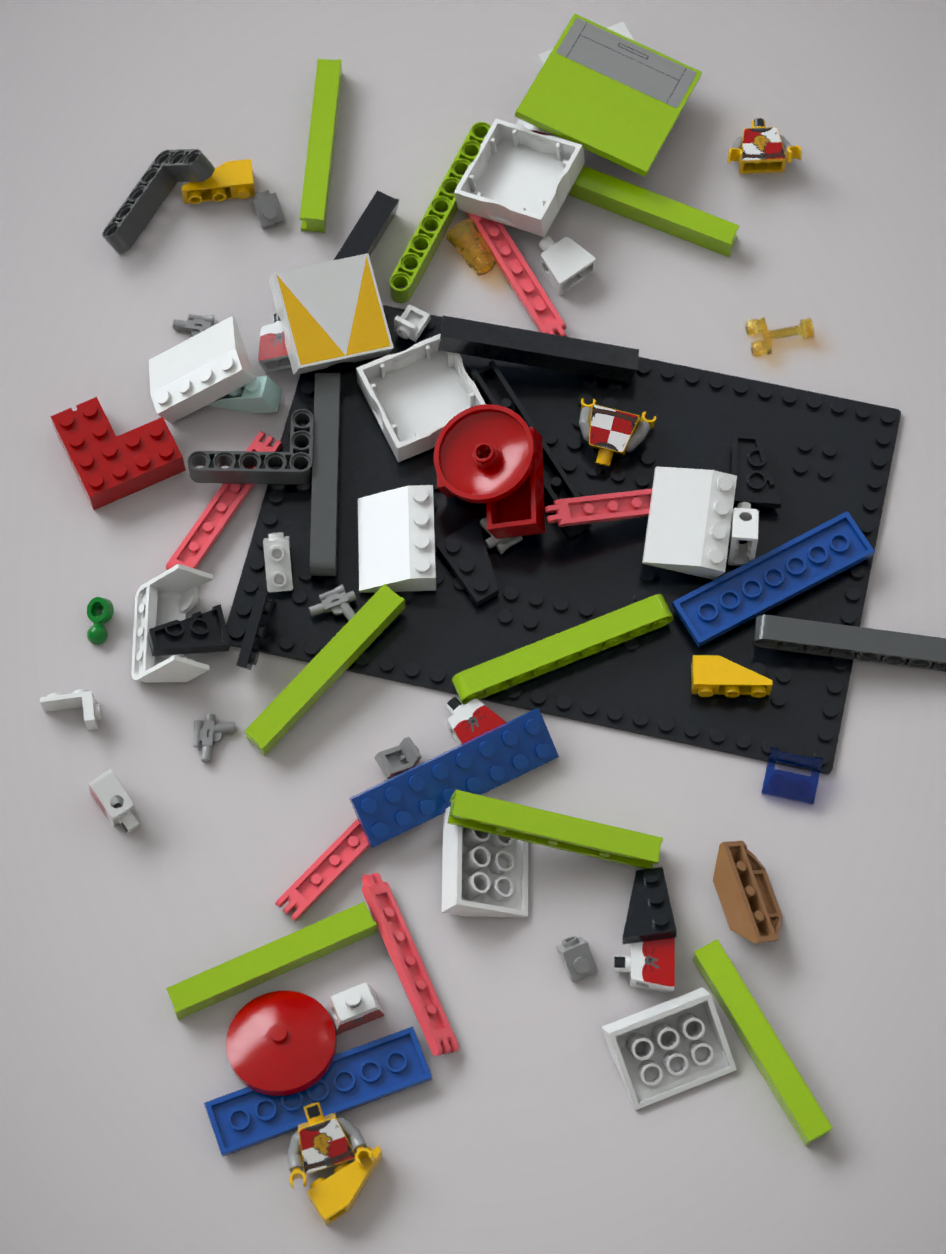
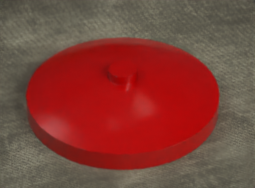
(484, 453)
(281, 1043)

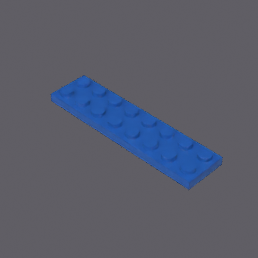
(773, 578)
(470, 767)
(351, 1081)

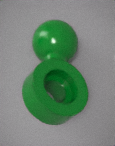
(97, 633)

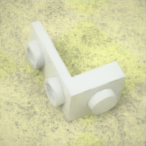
(278, 562)
(77, 699)

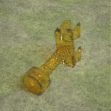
(764, 346)

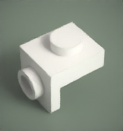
(411, 323)

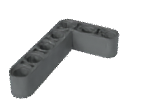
(151, 191)
(262, 461)

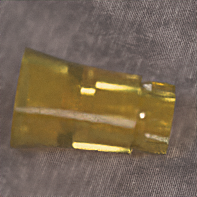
(471, 246)

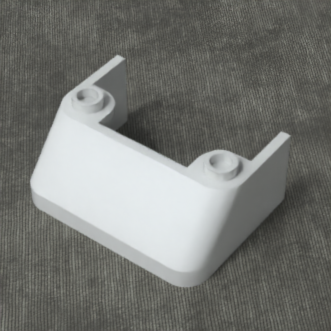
(157, 603)

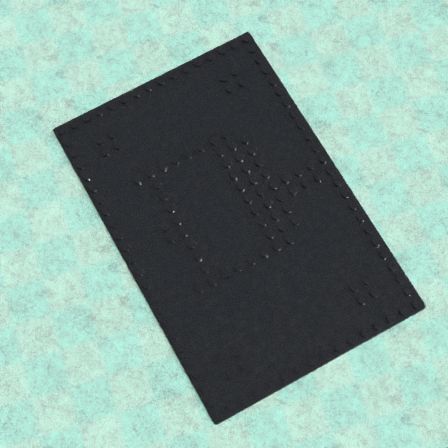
(823, 459)

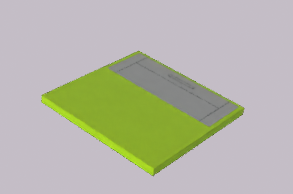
(608, 94)

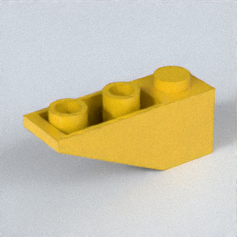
(228, 181)
(721, 676)
(339, 1192)

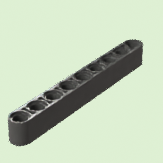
(325, 474)
(850, 642)

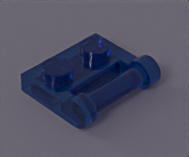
(789, 784)

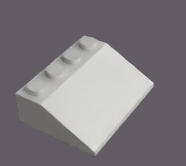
(199, 371)
(690, 521)
(397, 540)
(483, 873)
(669, 1048)

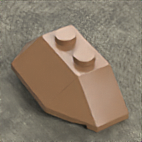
(746, 894)

